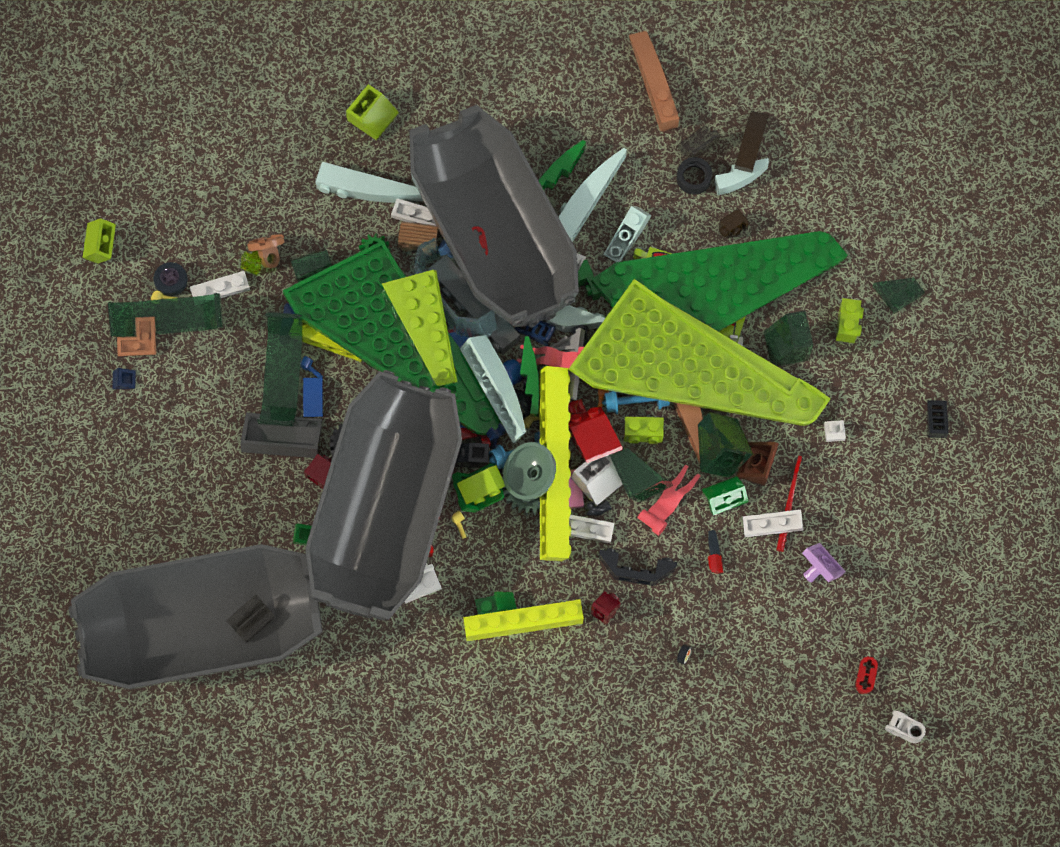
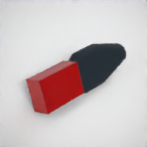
(714, 559)

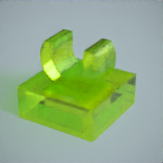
(251, 262)

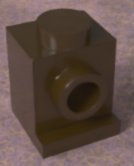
(733, 224)

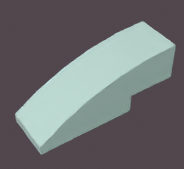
(737, 178)

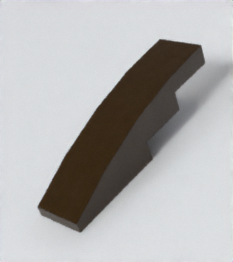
(751, 141)

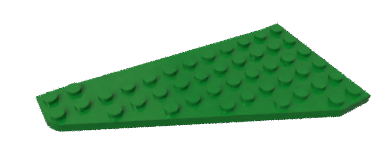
(727, 280)
(357, 314)

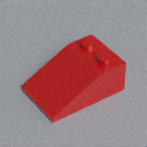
(593, 434)

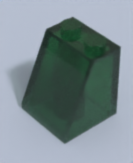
(789, 339)
(722, 445)
(638, 476)

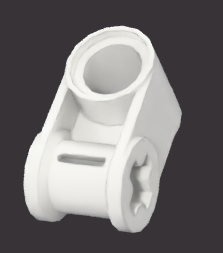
(904, 726)

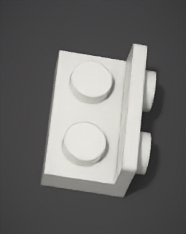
(428, 584)

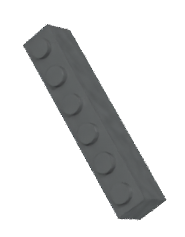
(457, 288)

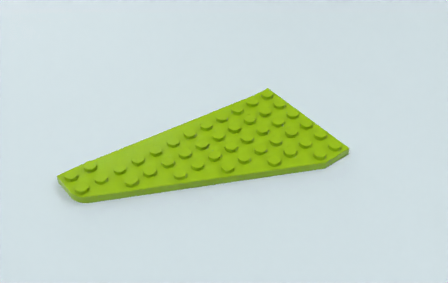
(672, 357)

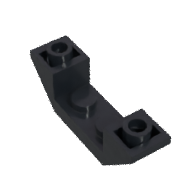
(663, 569)

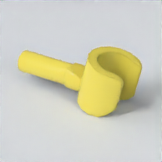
(157, 295)
(457, 518)

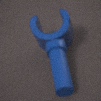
(306, 365)

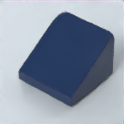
(124, 379)

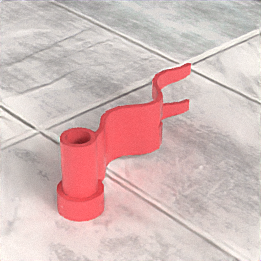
(554, 357)
(667, 503)

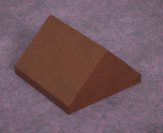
(758, 466)

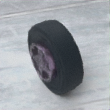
(167, 273)

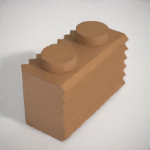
(414, 234)

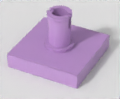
(822, 564)

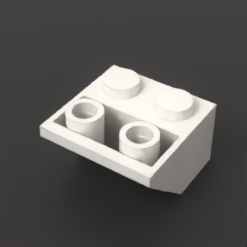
(597, 479)

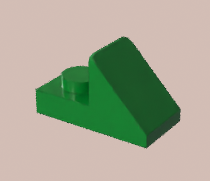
(584, 278)
(498, 602)

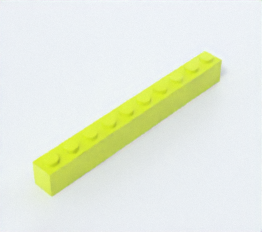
(555, 436)

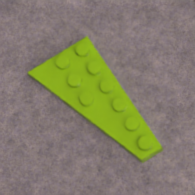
(422, 313)

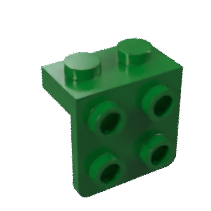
(458, 476)

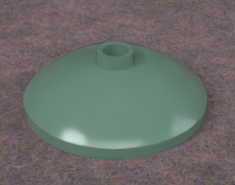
(521, 469)

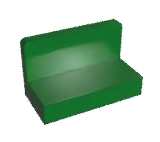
(725, 495)

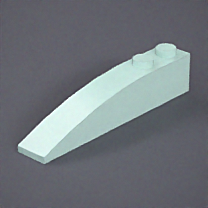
(363, 186)
(585, 198)
(495, 383)

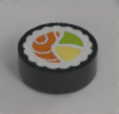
(684, 654)

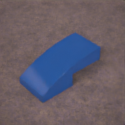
(313, 397)

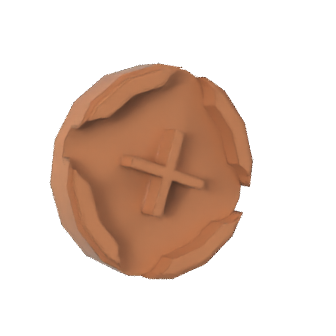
(265, 247)

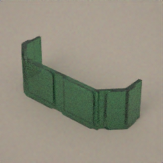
(170, 315)
(282, 369)

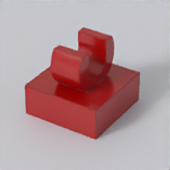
(576, 407)

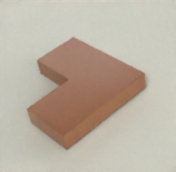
(143, 343)

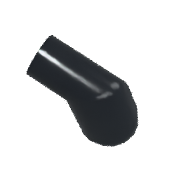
(598, 510)

